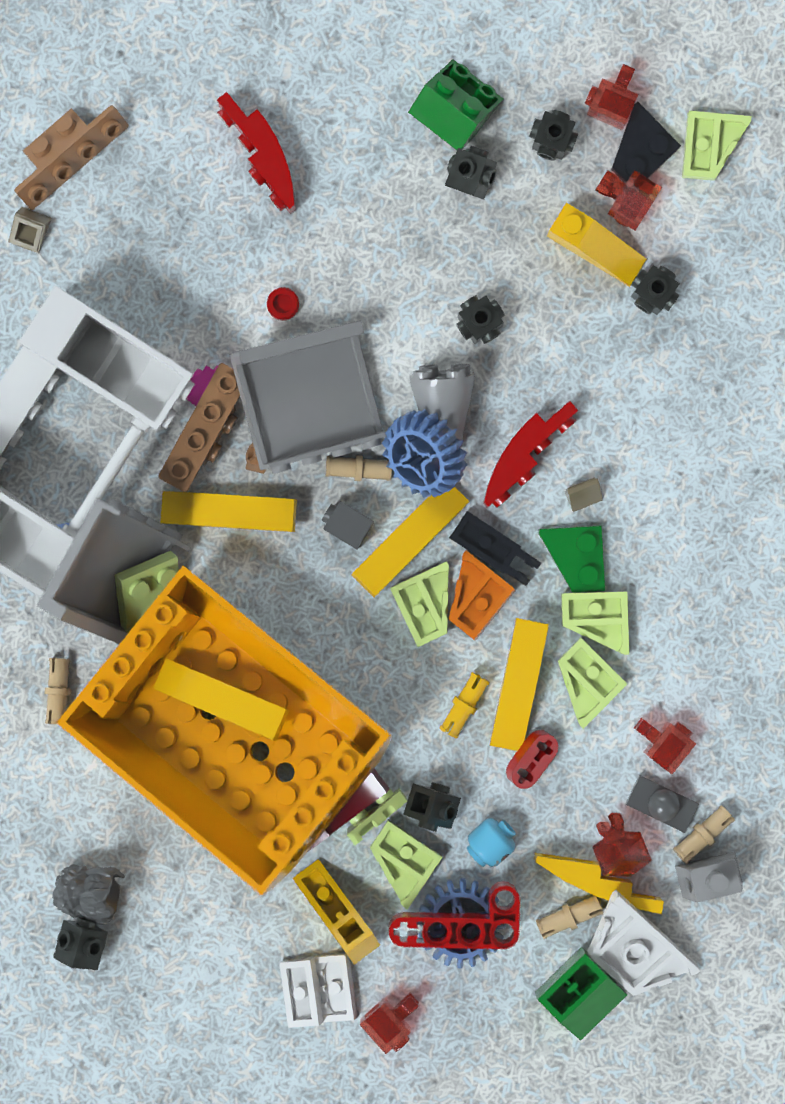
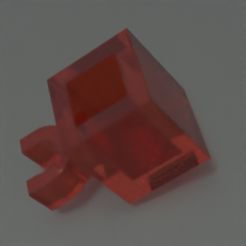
(612, 101)
(631, 198)
(668, 745)
(620, 851)
(387, 1023)

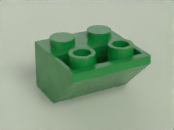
(455, 104)
(580, 994)

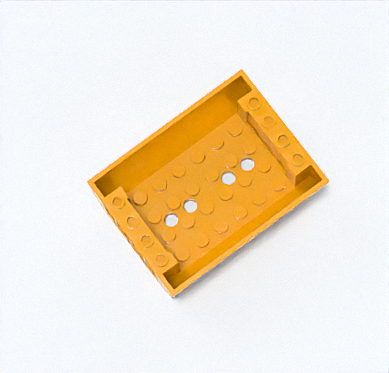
(205, 768)

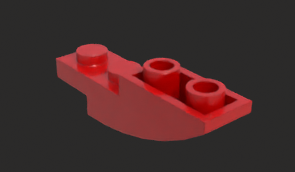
(268, 161)
(516, 462)

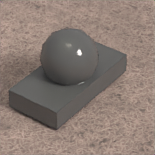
(662, 803)

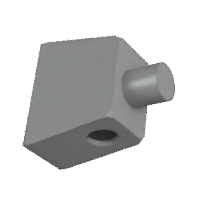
(710, 877)

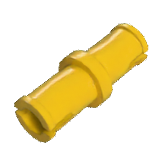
(464, 705)

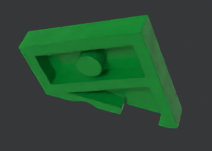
(577, 556)

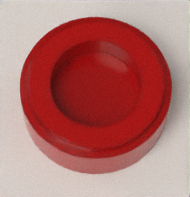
(283, 304)

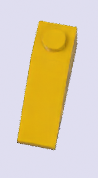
(596, 244)
(336, 911)

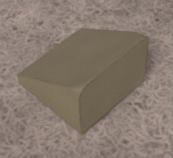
(29, 229)
(584, 494)

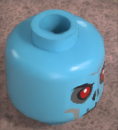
(491, 842)

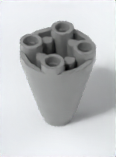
(445, 393)

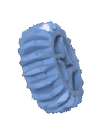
(424, 453)
(454, 895)

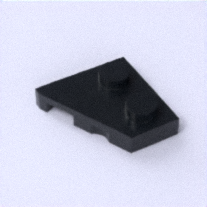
(643, 145)

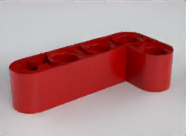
(455, 921)

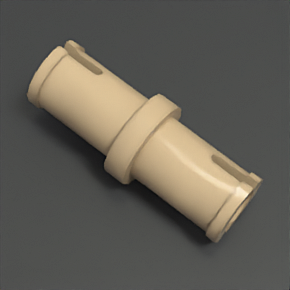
(357, 468)
(57, 689)
(703, 834)
(569, 917)

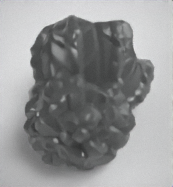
(88, 892)

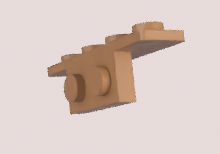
(65, 150)
(203, 430)

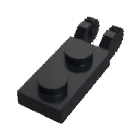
(491, 546)

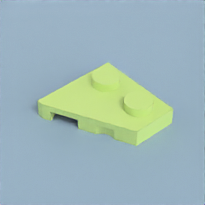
(710, 142)
(142, 585)
(425, 603)
(598, 617)
(588, 681)
(365, 821)
(404, 861)

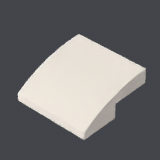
(304, 992)

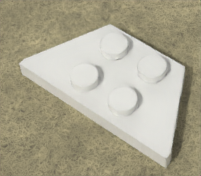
(635, 949)

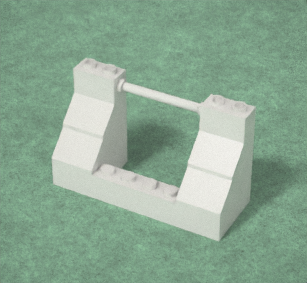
(112, 364)

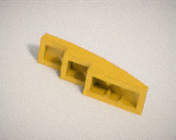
(228, 511)
(408, 540)
(519, 684)
(221, 699)
(588, 877)

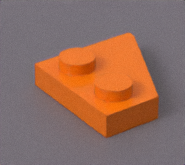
(477, 596)

